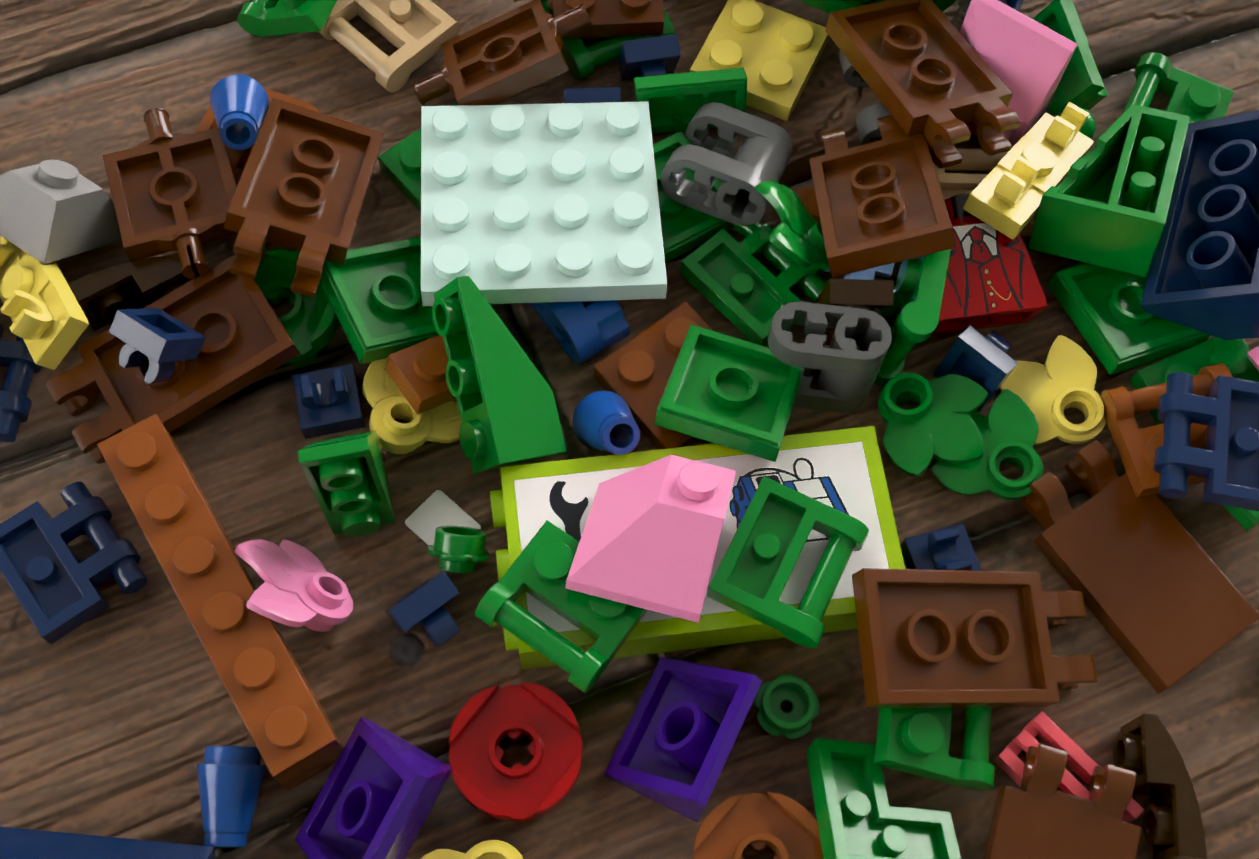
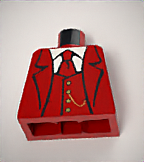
(987, 277)

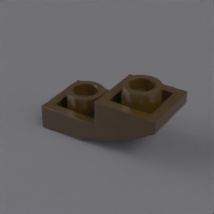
(127, 287)
(856, 293)
(1173, 816)

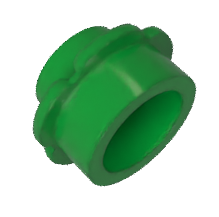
(459, 548)
(803, 701)

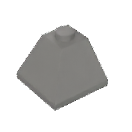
(55, 211)

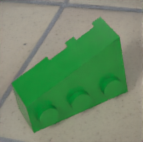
(1117, 196)

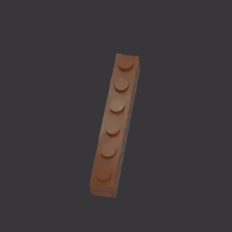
(214, 593)

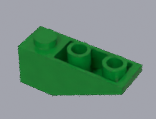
(499, 392)
(349, 482)

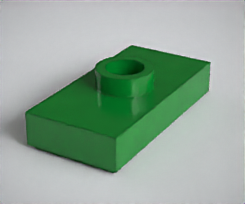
(677, 97)

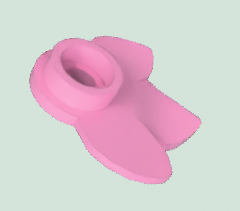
(295, 586)

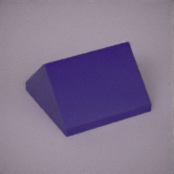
(683, 733)
(373, 798)

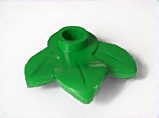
(798, 233)
(936, 427)
(1007, 438)

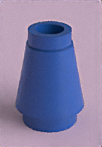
(239, 109)
(606, 423)
(229, 793)

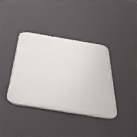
(437, 512)

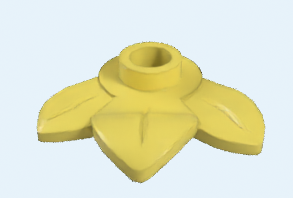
(1060, 384)
(388, 403)

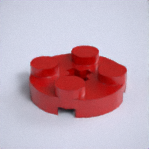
(522, 790)

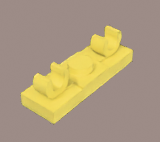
(1034, 164)
(39, 305)

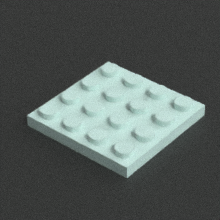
(541, 202)

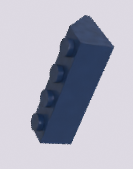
(1210, 241)

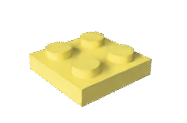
(772, 48)

